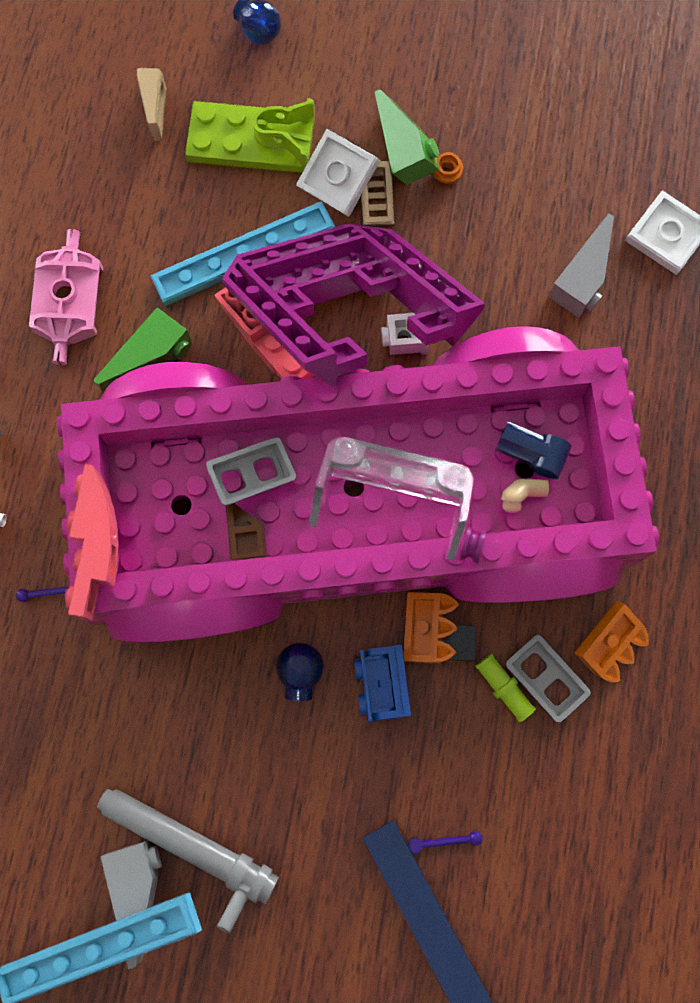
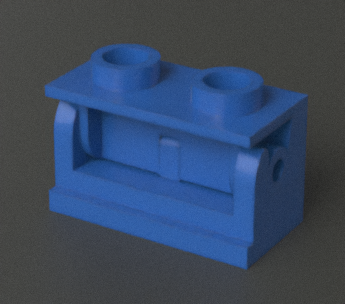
(383, 682)

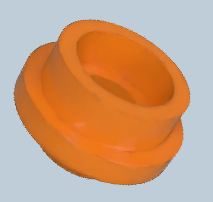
(451, 161)

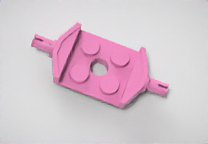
(68, 318)

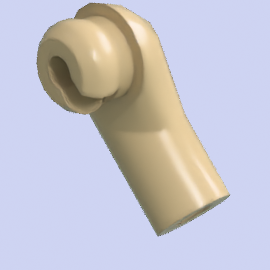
(520, 490)

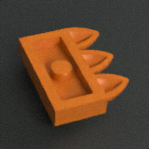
(427, 627)
(611, 642)

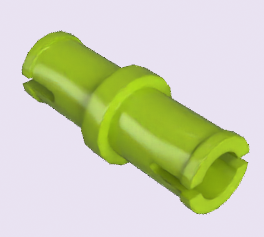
(505, 687)

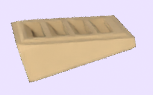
(153, 97)
(383, 169)

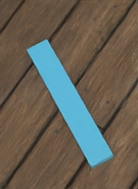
(210, 266)
(99, 949)

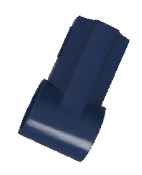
(543, 453)

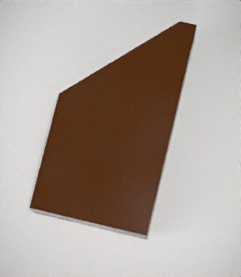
(244, 534)

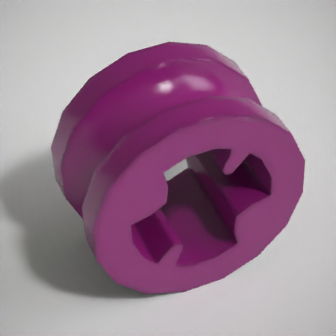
(472, 545)

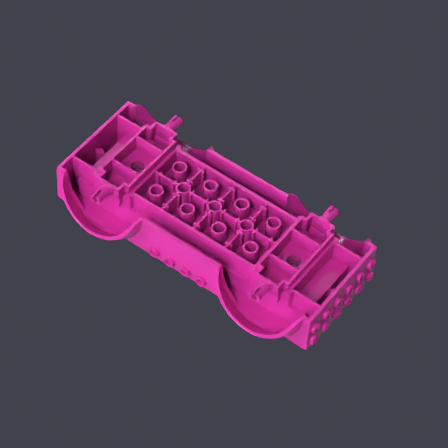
(173, 417)

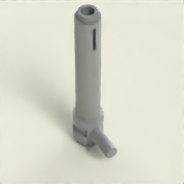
(236, 870)

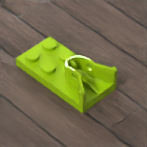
(251, 136)

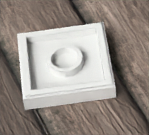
(338, 172)
(667, 233)

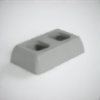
(243, 462)
(555, 669)

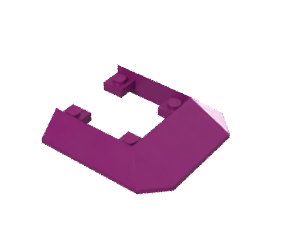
(290, 277)

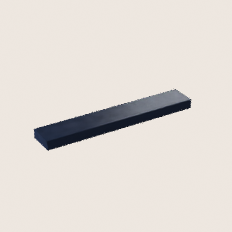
(425, 916)

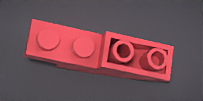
(262, 342)
(96, 528)

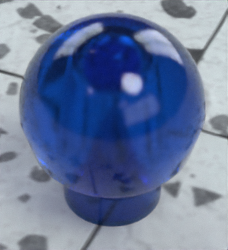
(258, 20)
(299, 670)

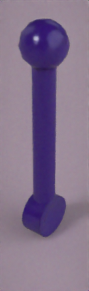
(23, 594)
(415, 844)

